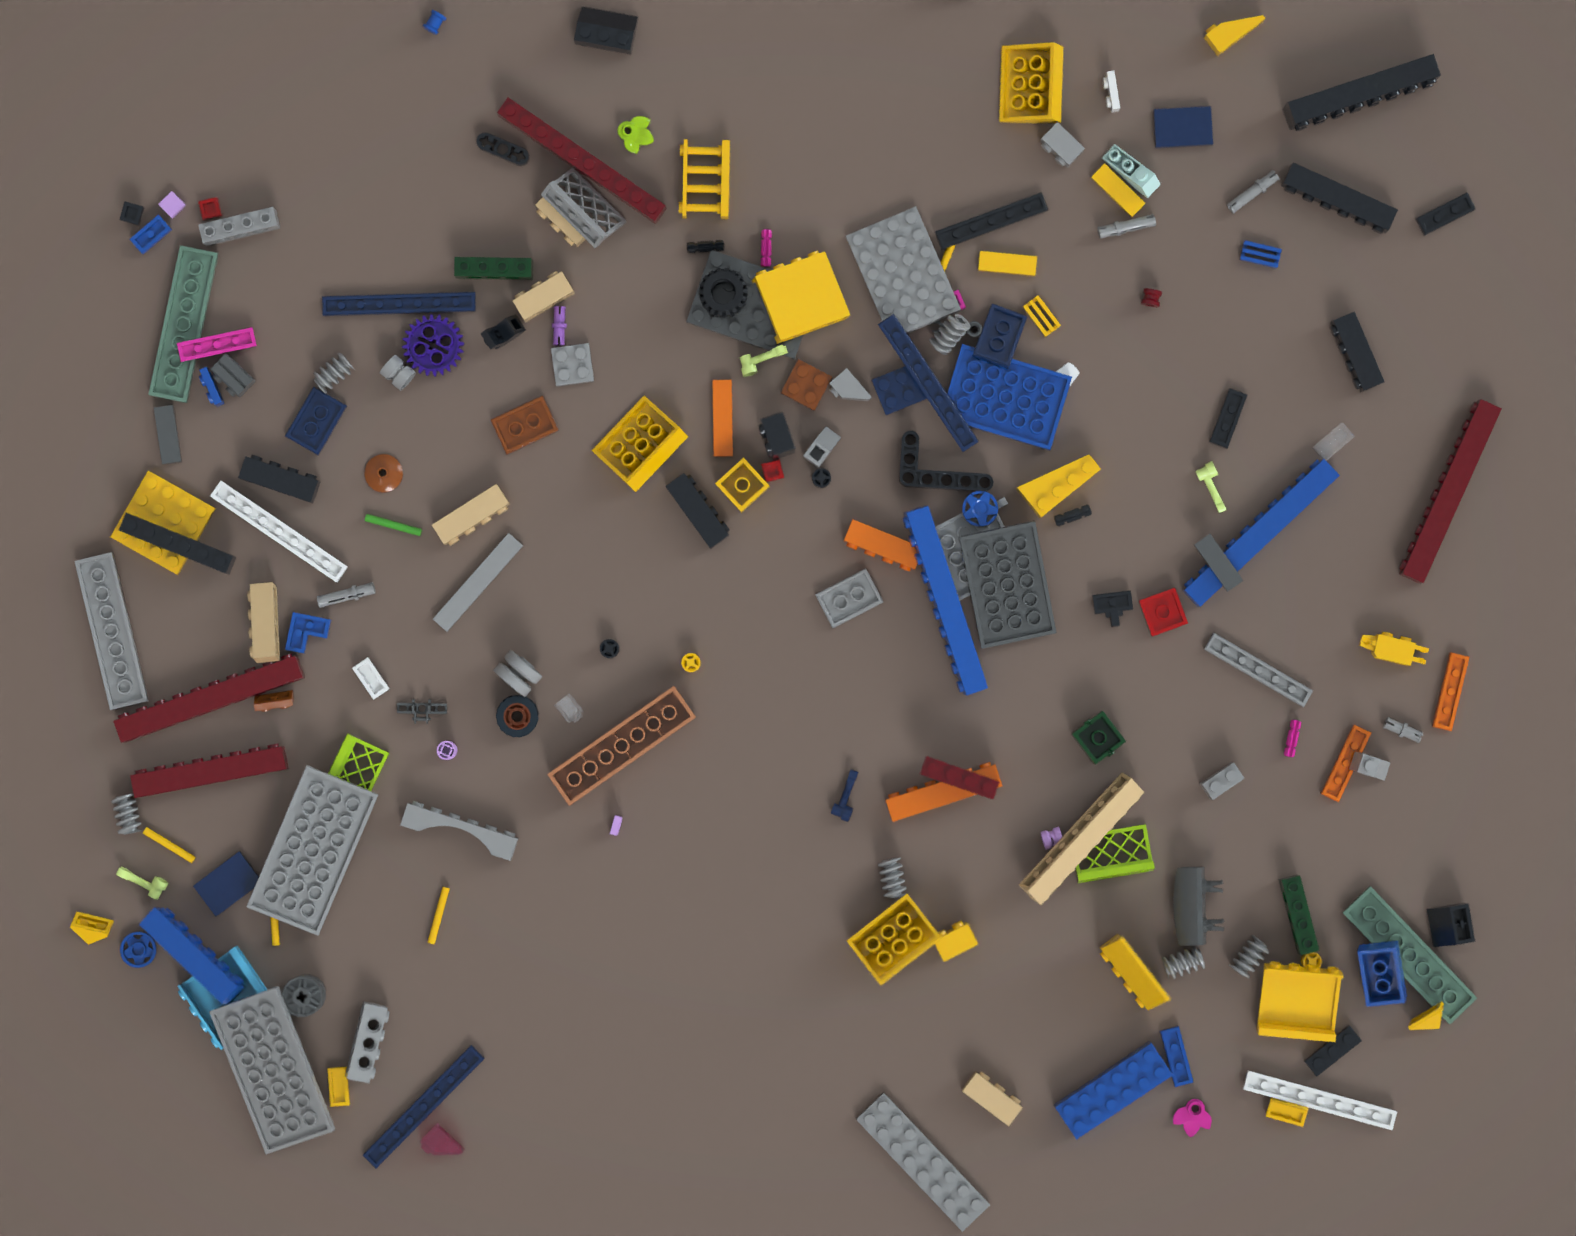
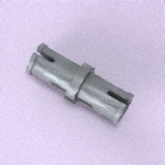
(1403, 730)

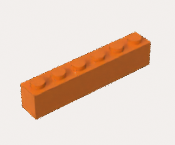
(933, 795)

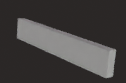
(478, 582)
(1258, 670)

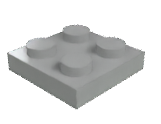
(572, 364)

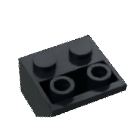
(1450, 925)

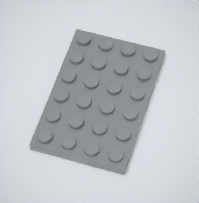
(903, 271)

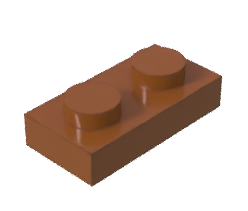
(273, 700)

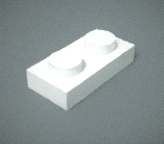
(1112, 99)

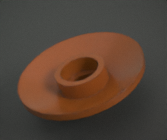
(393, 473)

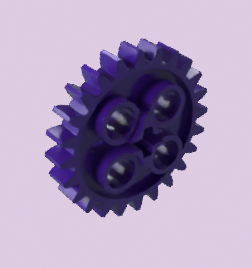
(425, 360)

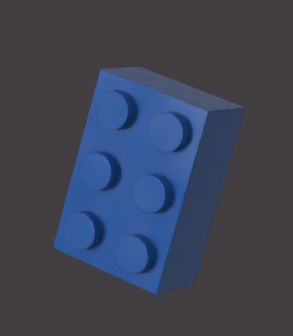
(1382, 973)

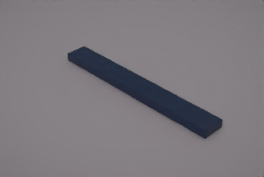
(399, 304)
(928, 382)
(423, 1106)

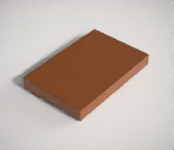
(524, 425)

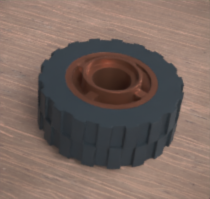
(505, 719)

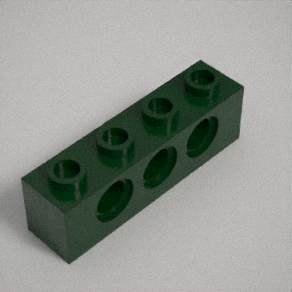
(493, 268)
(1298, 914)

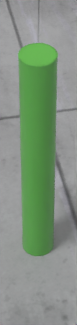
(392, 524)

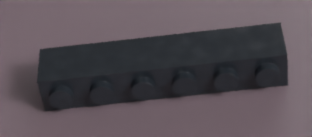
(1339, 198)
(177, 543)

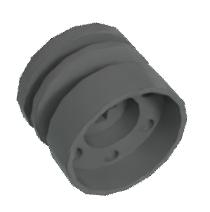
(308, 985)

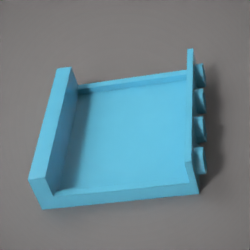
(202, 1001)

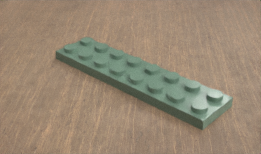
(183, 322)
(1419, 963)

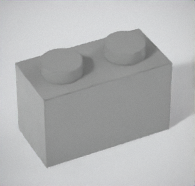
(1062, 145)
(1222, 781)

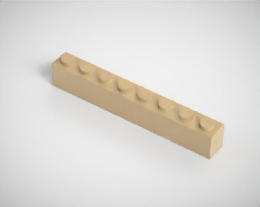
(1081, 838)

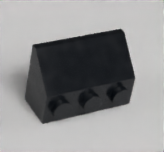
(606, 30)

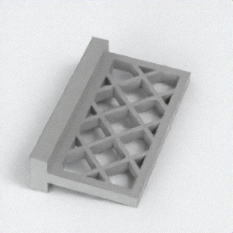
(576, 214)

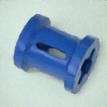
(434, 22)

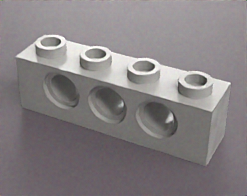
(239, 226)
(368, 1012)

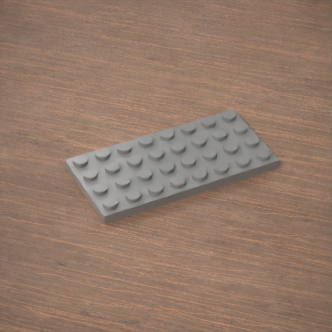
(312, 850)
(272, 1070)

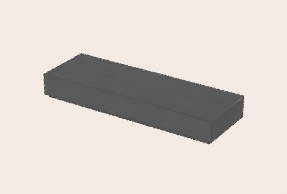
(167, 434)
(1218, 562)

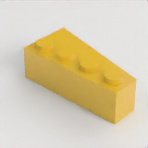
(1052, 488)

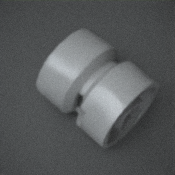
(400, 374)

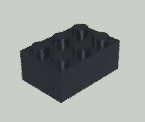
(777, 435)

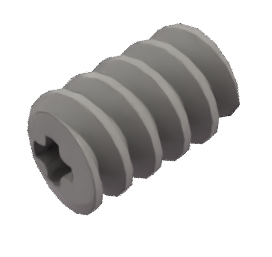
(950, 333)
(332, 372)
(126, 814)
(892, 878)
(1249, 957)
(1183, 962)

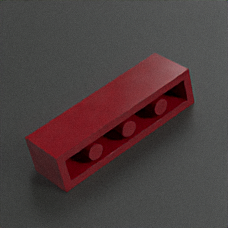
(959, 777)

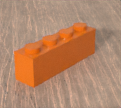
(882, 544)

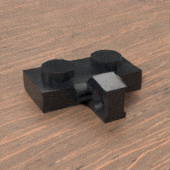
(1113, 605)

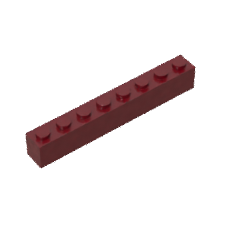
(210, 771)

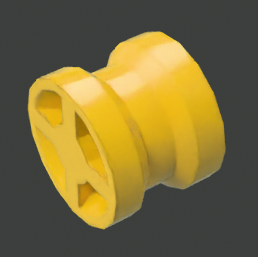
(688, 661)
(1306, 958)

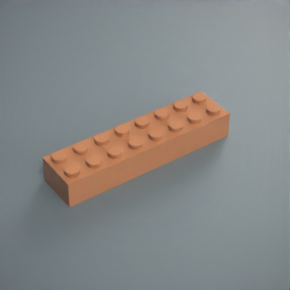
(621, 745)

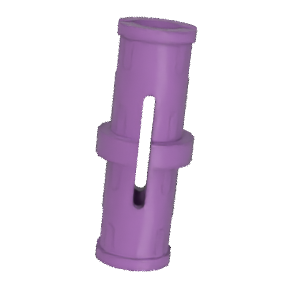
(559, 325)

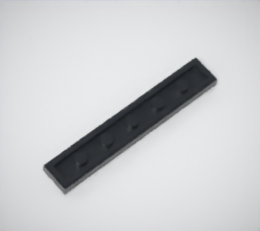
(991, 221)

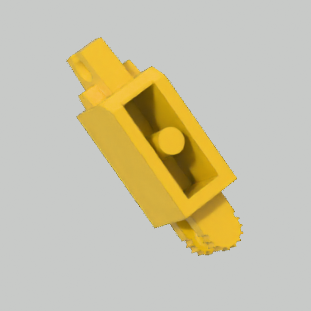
(1392, 649)

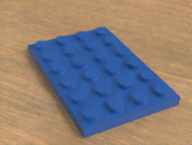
(1009, 402)

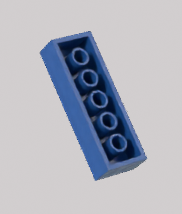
(193, 955)
(1113, 1090)

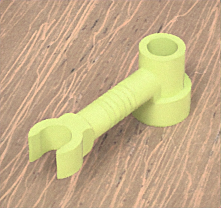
(749, 364)
(1206, 474)
(155, 888)

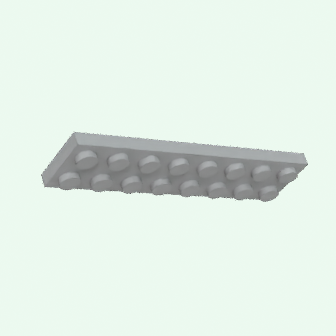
(111, 631)
(923, 1161)

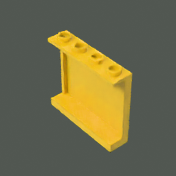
(801, 296)
(1299, 1001)

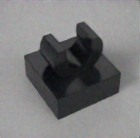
(131, 213)

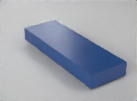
(1176, 1056)

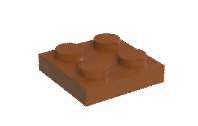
(806, 385)

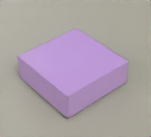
(172, 204)
(616, 825)

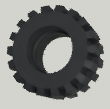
(718, 276)

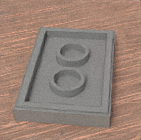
(849, 598)

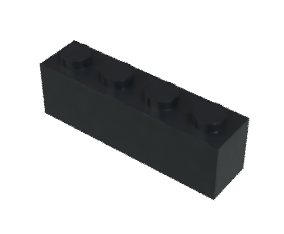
(1357, 352)
(279, 479)
(697, 511)

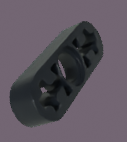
(491, 138)

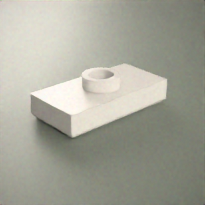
(370, 678)

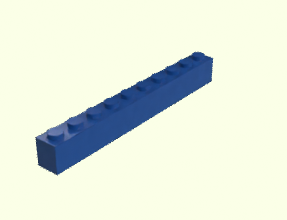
(1265, 528)
(945, 600)

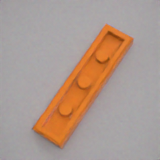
(722, 418)
(1450, 691)
(1340, 772)

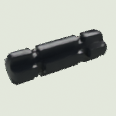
(705, 246)
(1072, 515)

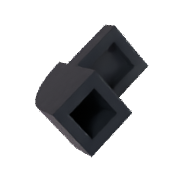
(503, 332)

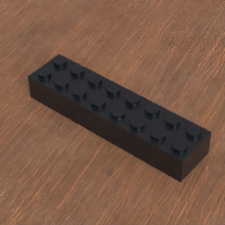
(1362, 92)

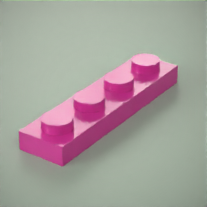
(216, 344)

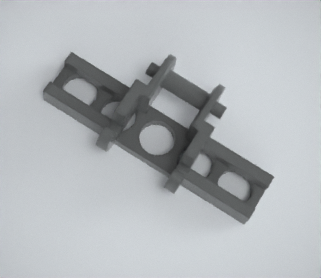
(428, 710)

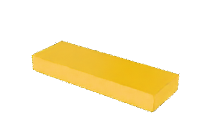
(1118, 190)
(1007, 263)

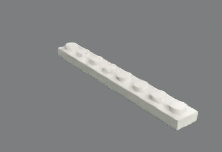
(279, 531)
(1319, 1100)

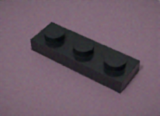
(1332, 1051)

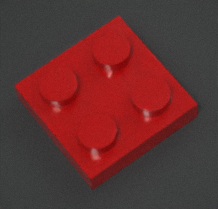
(1163, 612)

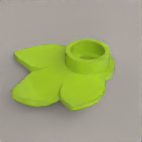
(638, 133)

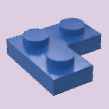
(303, 626)

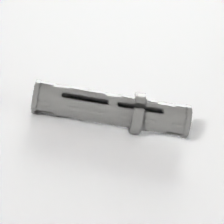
(1259, 187)
(1119, 228)
(354, 592)

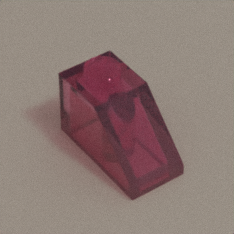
(440, 1142)

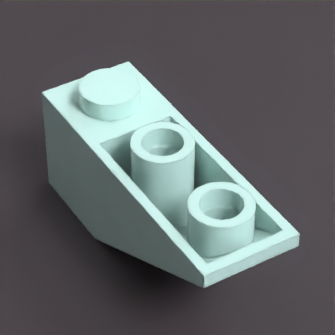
(1132, 171)

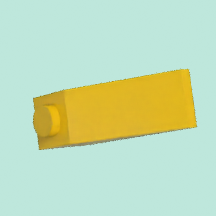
(1228, 33)

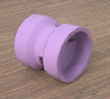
(449, 752)
(1046, 837)

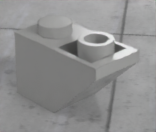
(821, 447)

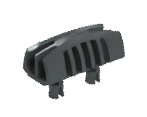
(1190, 907)

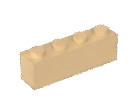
(471, 514)
(264, 622)

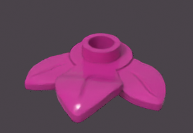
(1192, 1120)

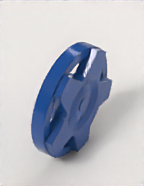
(980, 508)
(138, 949)

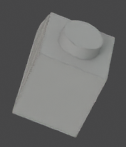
(848, 387)
(1369, 765)

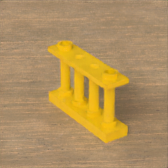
(721, 189)

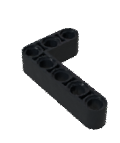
(936, 475)

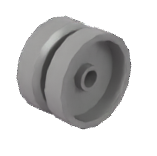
(517, 673)

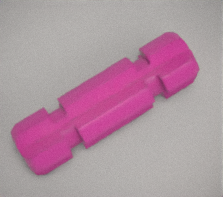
(766, 234)
(1292, 738)

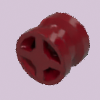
(1151, 297)

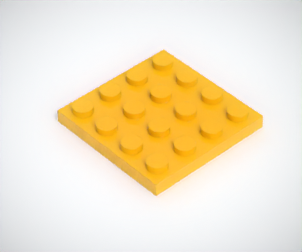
(169, 508)

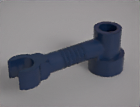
(841, 809)

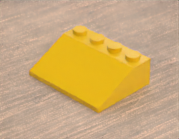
(1031, 83)
(640, 443)
(893, 939)
(1134, 973)

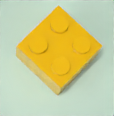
(742, 485)
(955, 940)

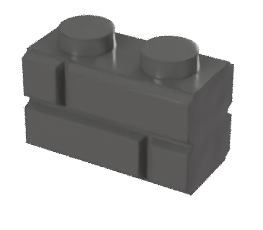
(233, 375)

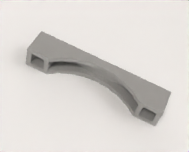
(498, 843)

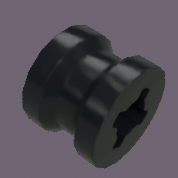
(821, 478)
(609, 646)

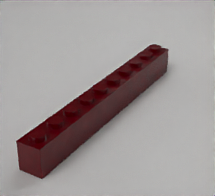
(581, 160)
(1450, 491)
(208, 699)

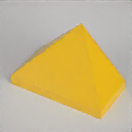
(91, 927)
(1428, 1019)

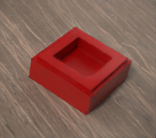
(210, 208)
(772, 470)

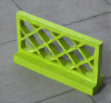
(344, 753)
(1118, 869)

